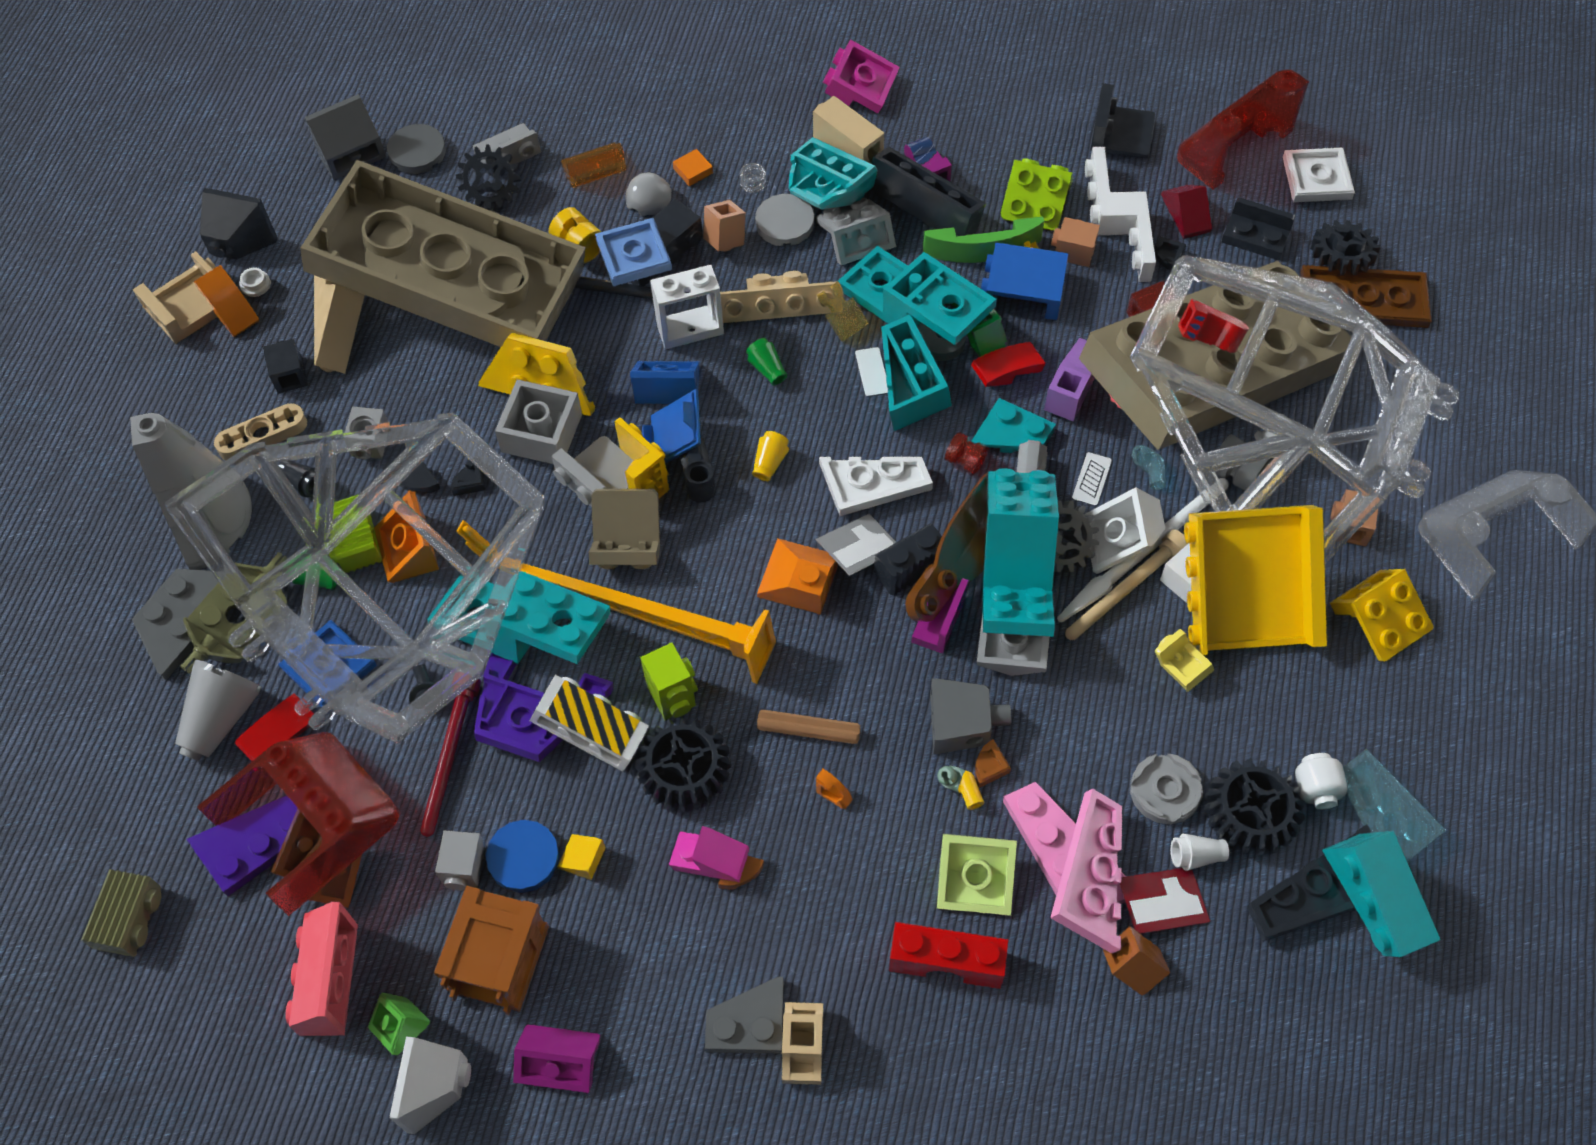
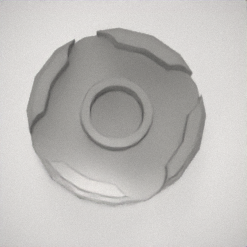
(784, 219)
(1166, 788)

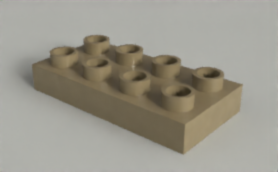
(1290, 358)

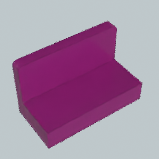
(937, 632)
(555, 1058)

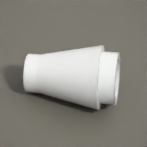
(1197, 851)

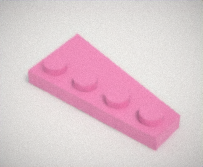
(1091, 874)

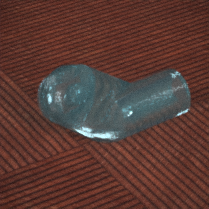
(1151, 463)

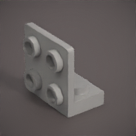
(857, 229)

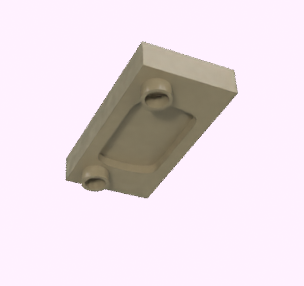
(442, 257)

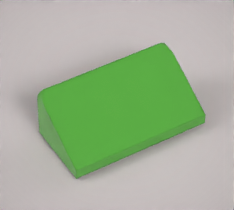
(395, 1020)

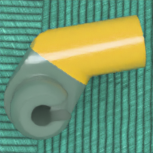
(962, 782)

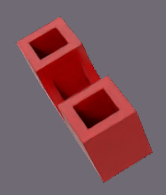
(927, 949)

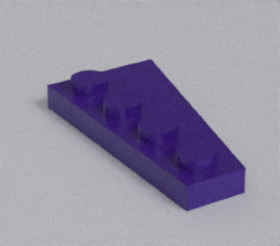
(244, 844)

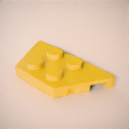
(537, 363)

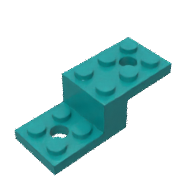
(919, 292)
(532, 616)

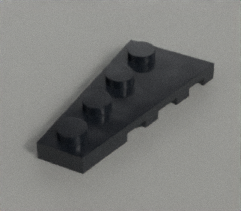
(1302, 899)

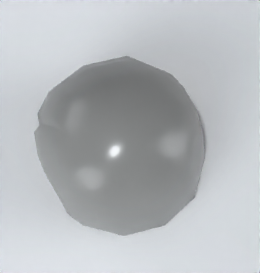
(648, 194)

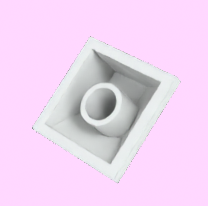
(1126, 528)
(427, 1083)

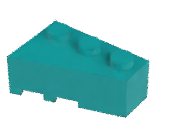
(912, 375)
(1383, 892)

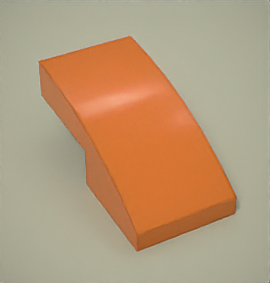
(226, 300)

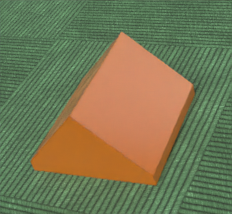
(402, 547)

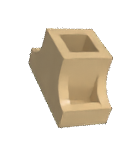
(802, 1043)

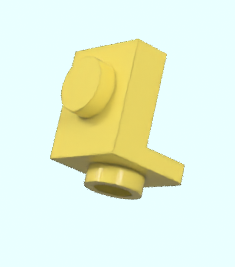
(1183, 660)

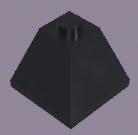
(234, 224)

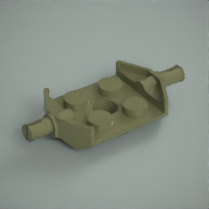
(208, 622)

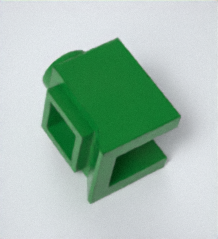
(987, 335)

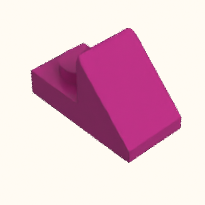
(709, 855)

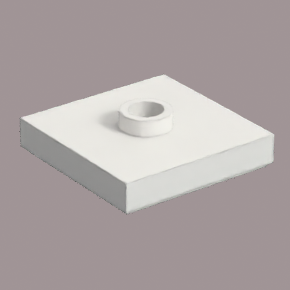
(1318, 175)

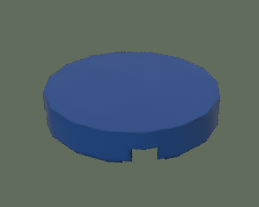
(522, 856)

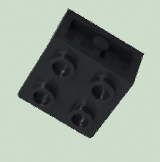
(1122, 129)

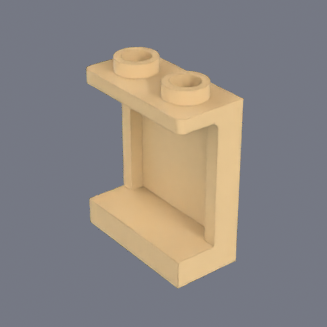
(179, 304)

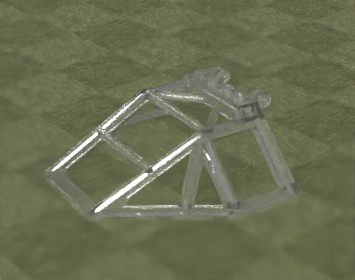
(1392, 439)
(294, 636)

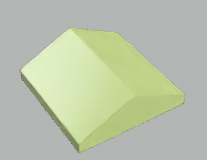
(976, 874)

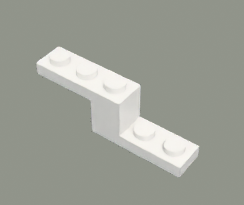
(1121, 214)

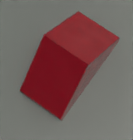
(1189, 209)

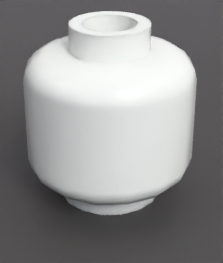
(1321, 780)

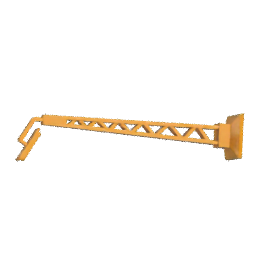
(743, 641)

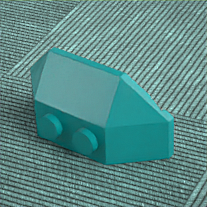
(829, 175)

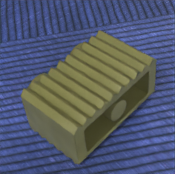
(122, 913)

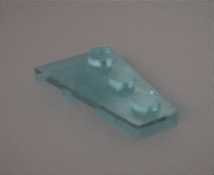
(1388, 805)

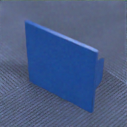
(675, 426)

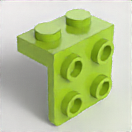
(1036, 192)

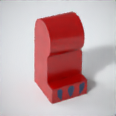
(1212, 327)

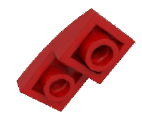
(1005, 363)
(275, 726)

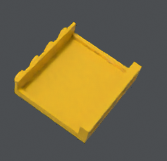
(1256, 578)

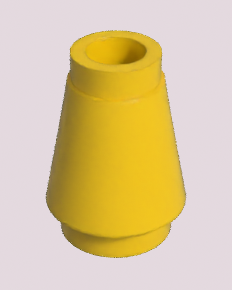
(769, 455)

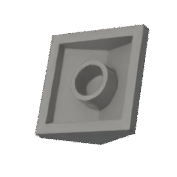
(1013, 653)

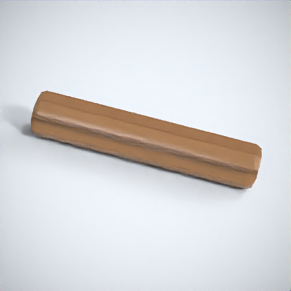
(808, 726)

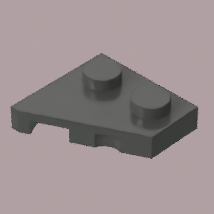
(748, 1021)

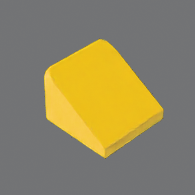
(582, 855)

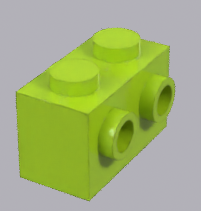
(670, 681)

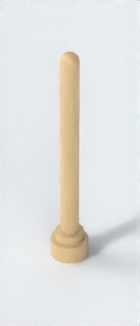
(1170, 546)

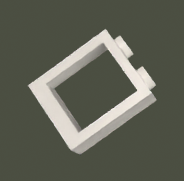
(705, 320)

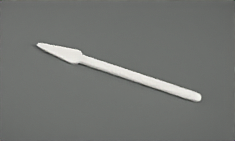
(1103, 584)

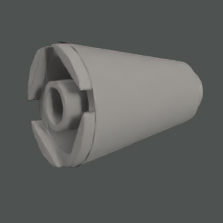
(212, 708)

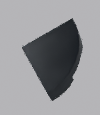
(1168, 251)
(420, 480)
(468, 480)

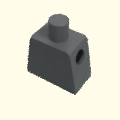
(963, 715)

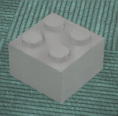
(538, 421)

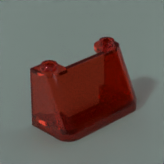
(1264, 109)

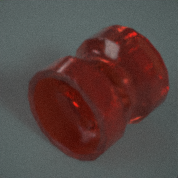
(966, 453)

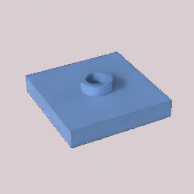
(633, 251)

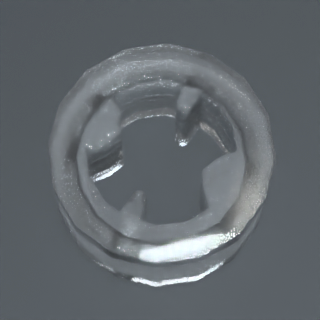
(759, 181)

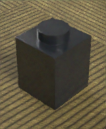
(285, 366)

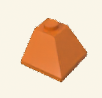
(798, 576)

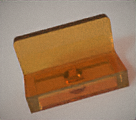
(594, 164)

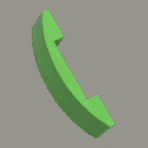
(945, 246)

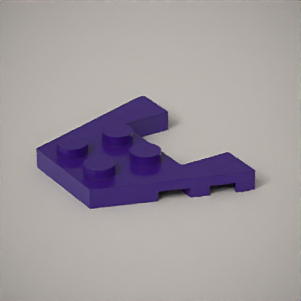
(508, 706)

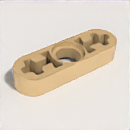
(274, 436)

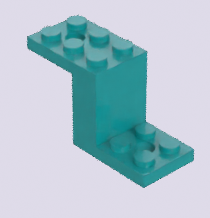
(1020, 553)

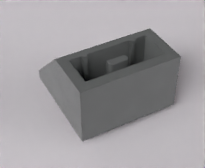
(345, 135)

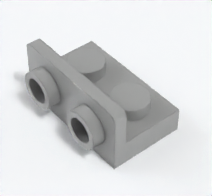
(517, 141)

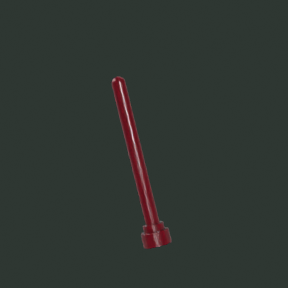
(446, 758)

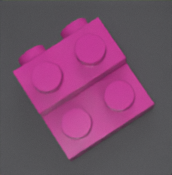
(860, 77)

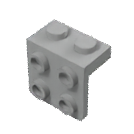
(597, 467)

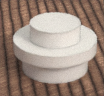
(254, 282)

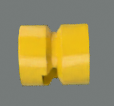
(576, 228)

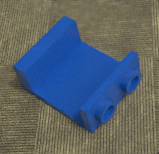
(1026, 275)

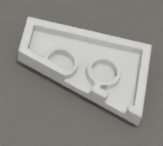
(869, 483)

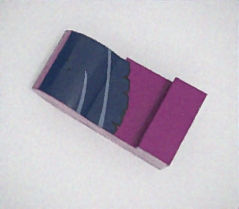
(924, 153)

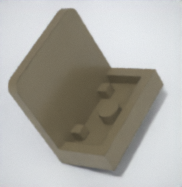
(625, 528)

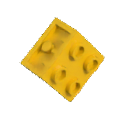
(648, 462)
(1386, 611)

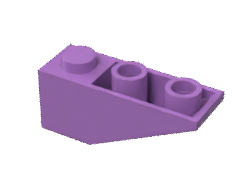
(1069, 385)

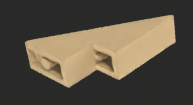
(335, 323)

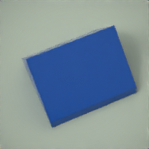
(663, 380)

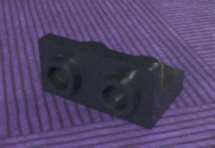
(1258, 228)

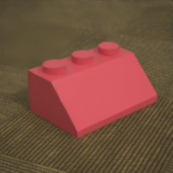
(322, 972)

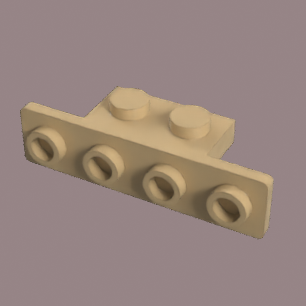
(775, 298)

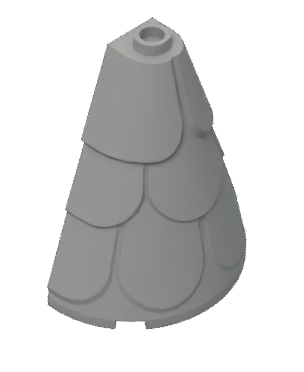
(173, 462)

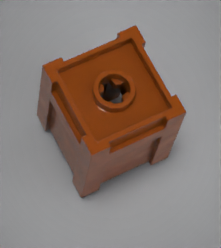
(492, 949)

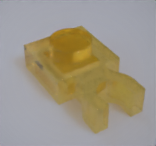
(845, 315)

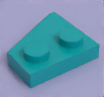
(1011, 425)

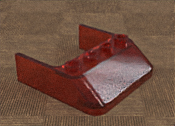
(331, 794)

